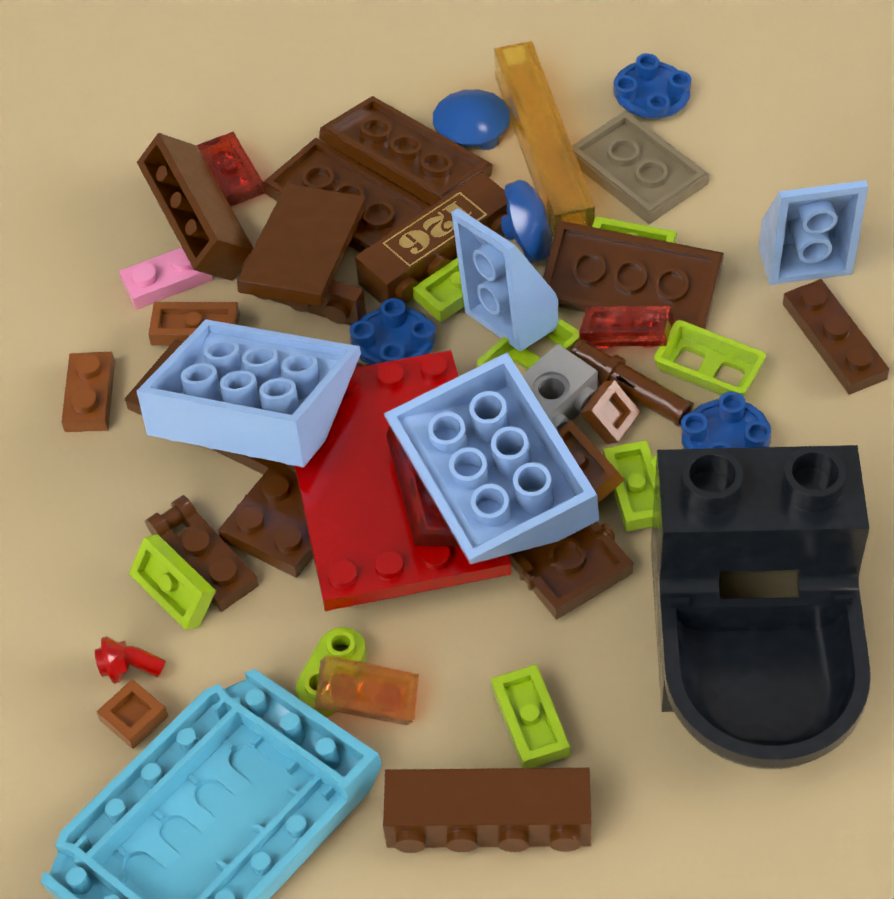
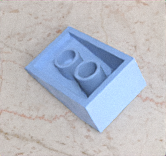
(812, 232)
(502, 285)

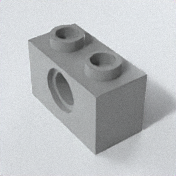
(561, 384)

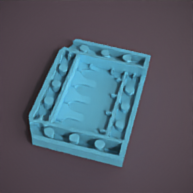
(217, 802)

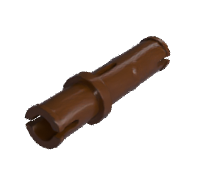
(633, 383)

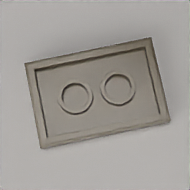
(638, 167)

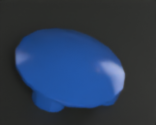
(652, 88)
(472, 118)
(527, 221)
(392, 333)
(725, 424)

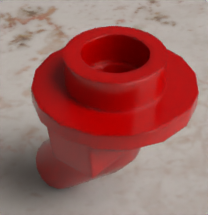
(115, 657)

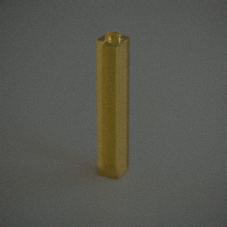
(542, 135)

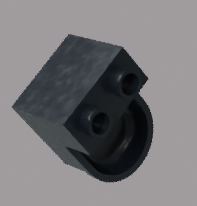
(761, 675)

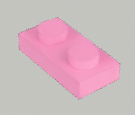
(161, 278)

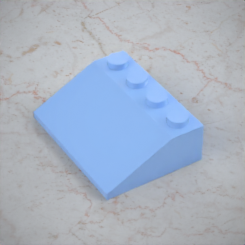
(249, 392)
(494, 463)

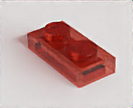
(232, 168)
(627, 326)

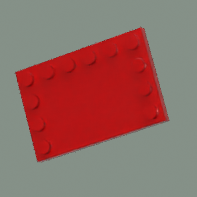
(356, 503)

